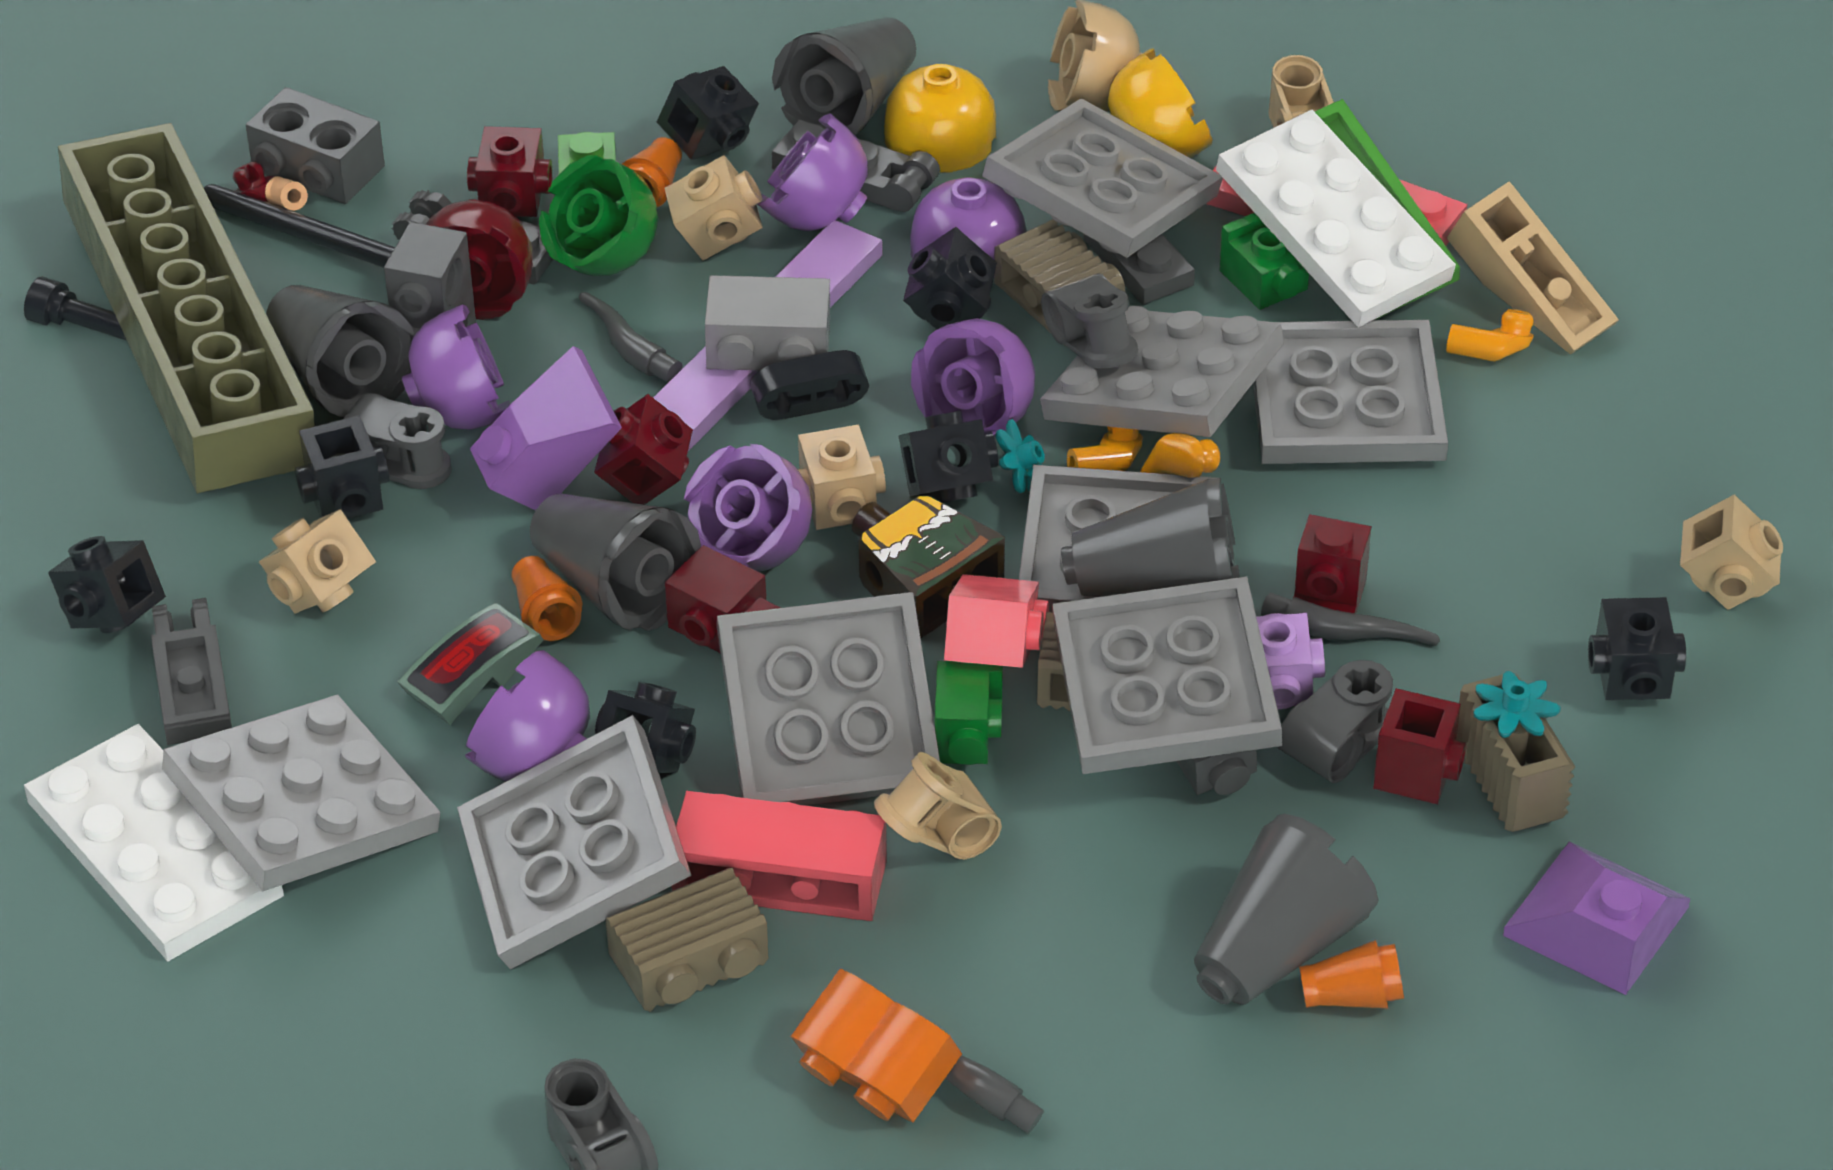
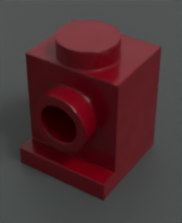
(1332, 563)

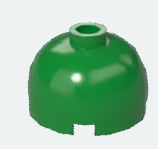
(599, 217)

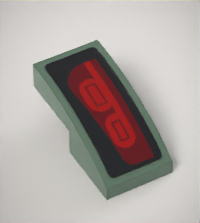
(467, 658)

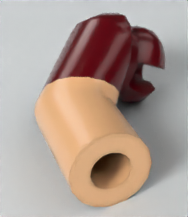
(270, 189)

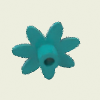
(1019, 456)
(1515, 704)

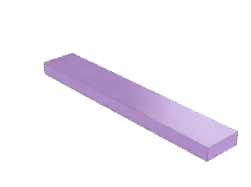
(706, 395)

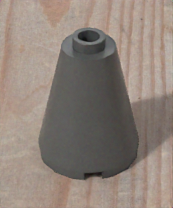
(843, 71)
(342, 344)
(1156, 545)
(615, 553)
(1281, 911)

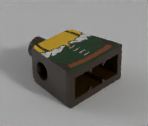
(924, 552)

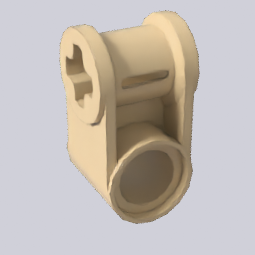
(1296, 88)
(940, 810)

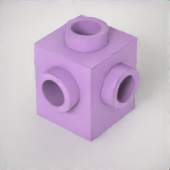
(1291, 657)

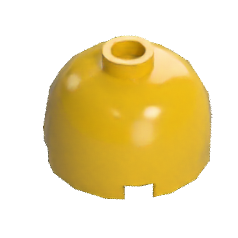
(1158, 103)
(942, 114)

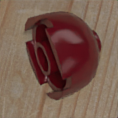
(497, 253)

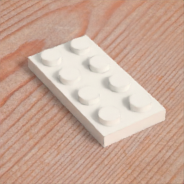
(1335, 218)
(146, 843)

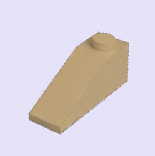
(1530, 269)

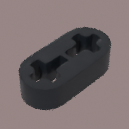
(809, 385)

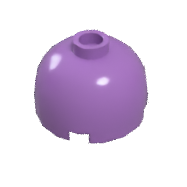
(819, 179)
(974, 207)
(974, 370)
(454, 372)
(750, 505)
(530, 719)

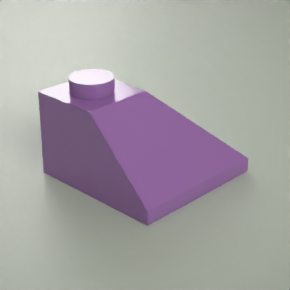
(547, 433)
(1597, 917)

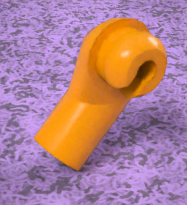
(1496, 343)
(1114, 452)
(1182, 456)

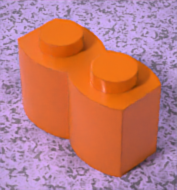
(874, 1046)

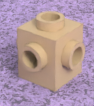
(714, 207)
(839, 474)
(1731, 552)
(316, 562)

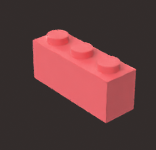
(787, 852)

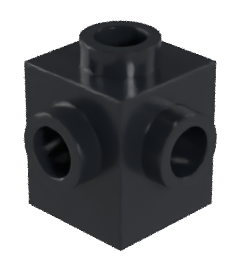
(707, 112)
(950, 280)
(927, 460)
(346, 479)
(106, 584)
(1636, 649)
(671, 730)

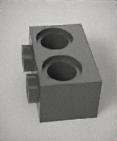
(316, 144)
(429, 274)

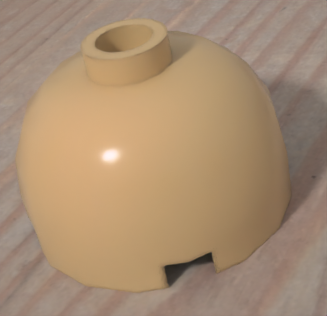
(1090, 51)

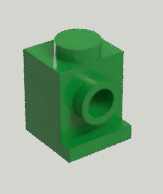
(1259, 263)
(967, 710)

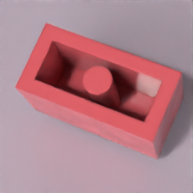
(994, 621)

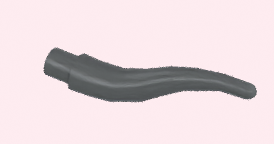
(631, 346)
(1346, 626)
(994, 1093)

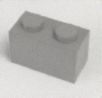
(765, 320)

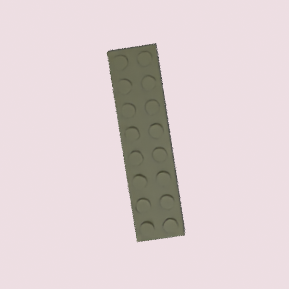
(185, 307)

